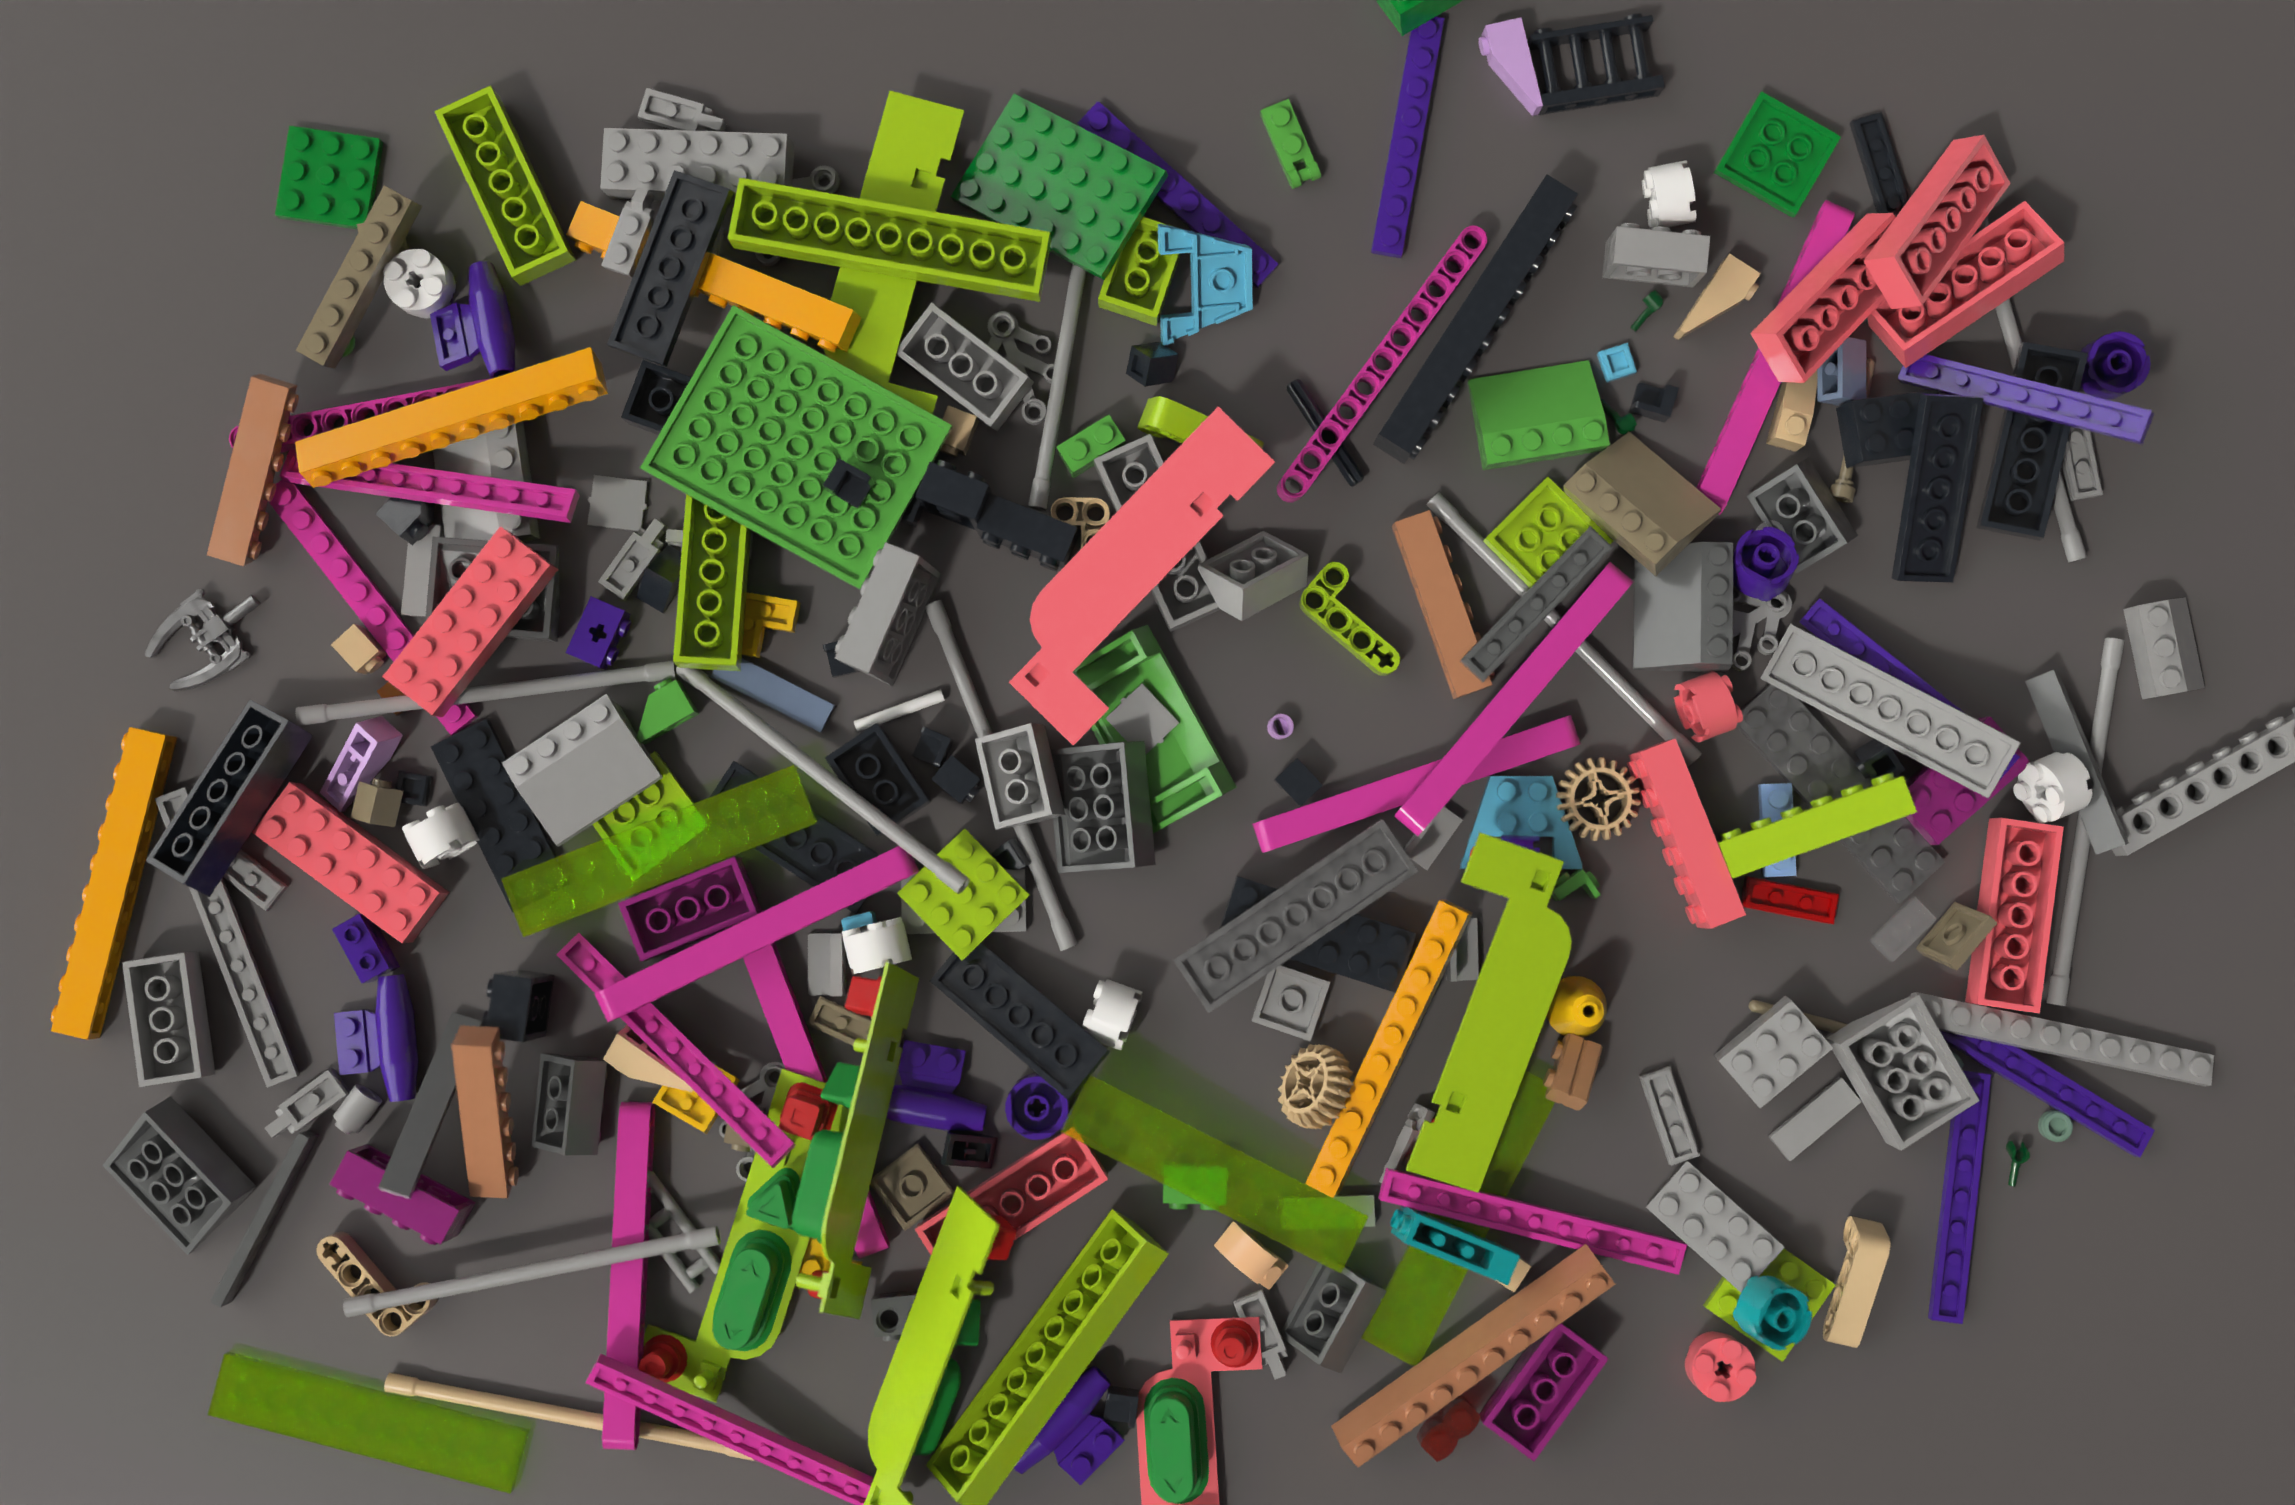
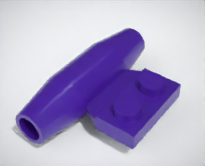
(479, 327)
(382, 1039)
(926, 1096)
(1075, 1435)

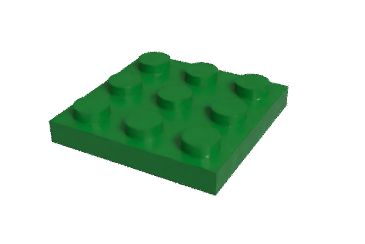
(1777, 154)
(328, 177)

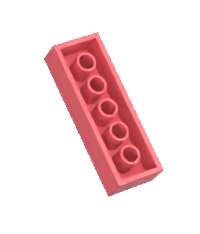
(1937, 222)
(1983, 276)
(1823, 305)
(470, 623)
(1686, 835)
(350, 862)
(2020, 897)
(1031, 1187)

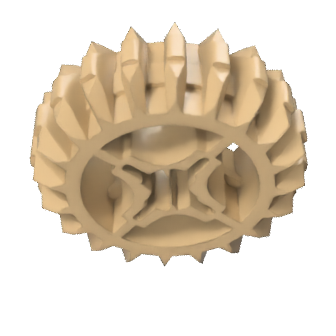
(1624, 793)
(1315, 1086)

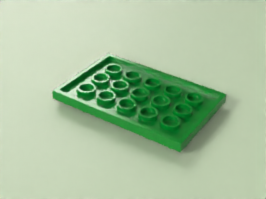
(1060, 181)

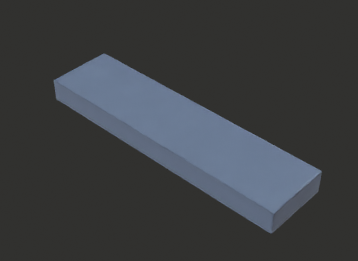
(778, 694)

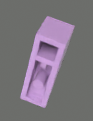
(1511, 60)
(360, 760)

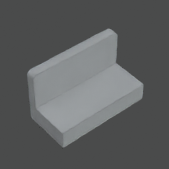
(1427, 846)
(1464, 961)
(826, 964)

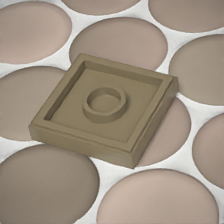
(1956, 935)
(912, 1186)

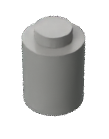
(356, 1109)

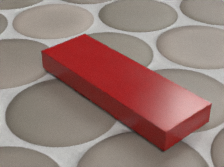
(1789, 900)

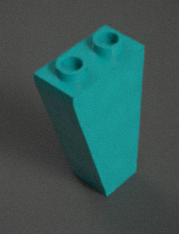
(1454, 1244)

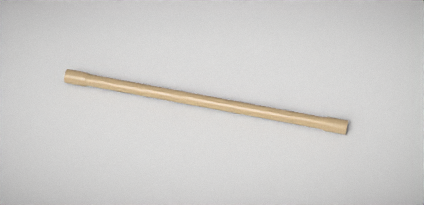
(414, 1387)

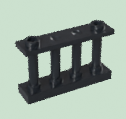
(1614, 89)

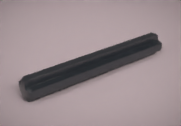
(1314, 418)

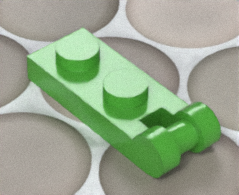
(1289, 143)

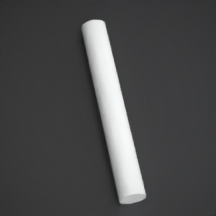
(899, 710)

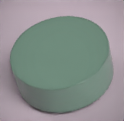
(2055, 1126)

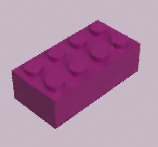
(1947, 804)
(690, 908)
(432, 1210)
(1542, 1389)

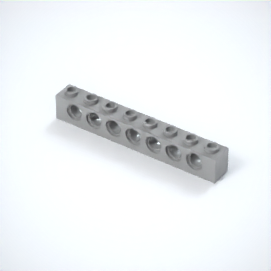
(2207, 792)

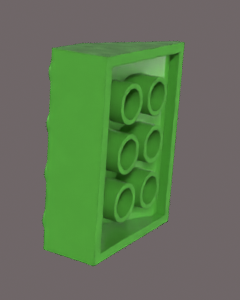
(1538, 415)

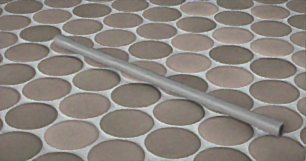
(1041, 483)
(1449, 515)
(2070, 534)
(942, 627)
(650, 672)
(943, 870)
(2060, 978)
(372, 1302)

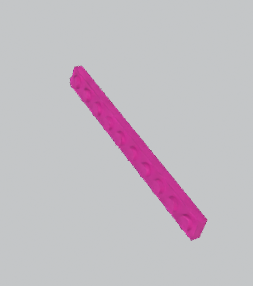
(453, 490)
(353, 583)
(683, 1057)
(1532, 1221)
(729, 1430)

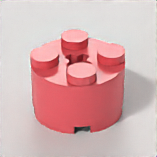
(1707, 706)
(1737, 1372)

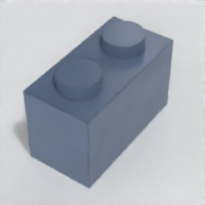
(1843, 374)

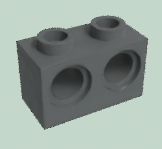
(898, 1302)

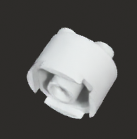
(1670, 194)
(405, 272)
(2053, 787)
(441, 835)
(876, 944)
(1113, 1013)

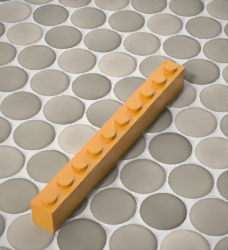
(740, 286)
(451, 418)
(113, 884)
(1389, 1047)

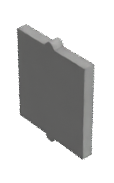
(617, 503)
(1142, 718)

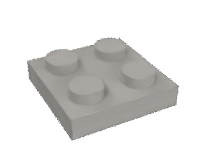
(1290, 1002)

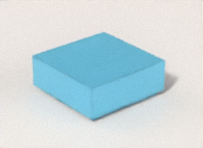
(1616, 362)
(858, 920)

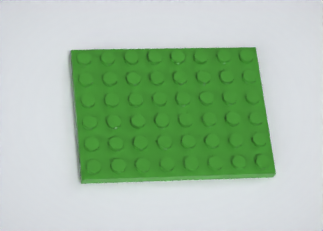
(766, 432)

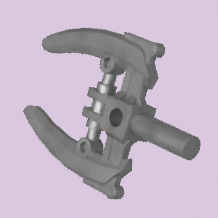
(215, 629)

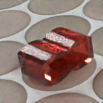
(1441, 1433)

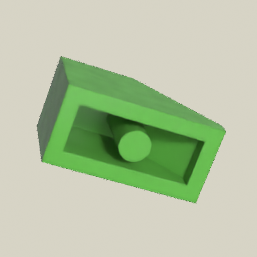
(665, 710)

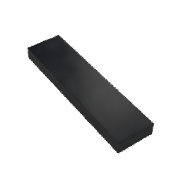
(1879, 163)

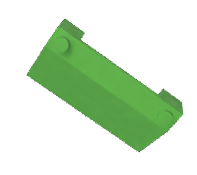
(1184, 768)

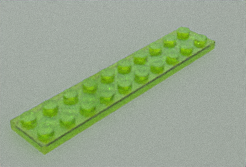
(659, 851)
(1214, 1173)
(1427, 1284)
(368, 1422)

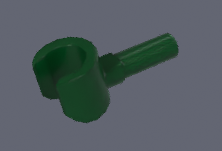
(1653, 302)
(1622, 424)
(2018, 1157)

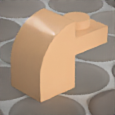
(1250, 1256)

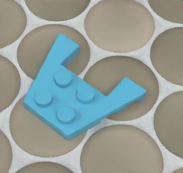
(1218, 280)
(1524, 809)

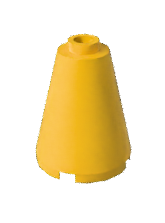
(1567, 1007)

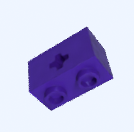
(602, 617)
(365, 948)

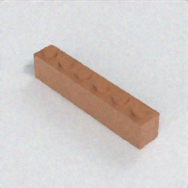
(252, 470)
(1440, 599)
(485, 1111)

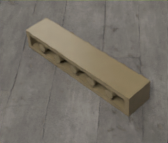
(358, 278)

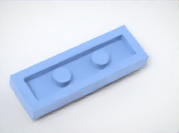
(1772, 801)

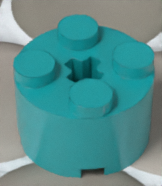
(1773, 1312)

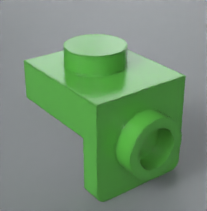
(1568, 883)

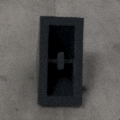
(661, 580)
(969, 1149)

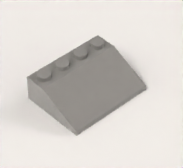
(493, 455)
(887, 613)
(582, 769)
(1902, 1071)

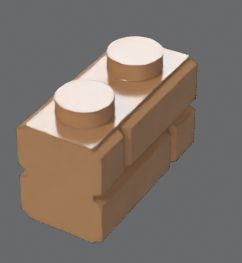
(1572, 1071)

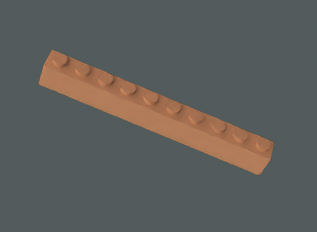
(1472, 1355)

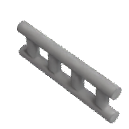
(673, 1210)

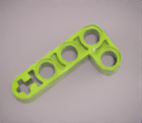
(1172, 420)
(1353, 624)

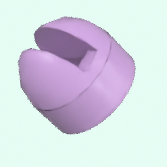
(1285, 725)

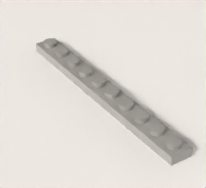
(239, 970)
(2070, 1041)

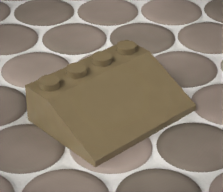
(1641, 502)

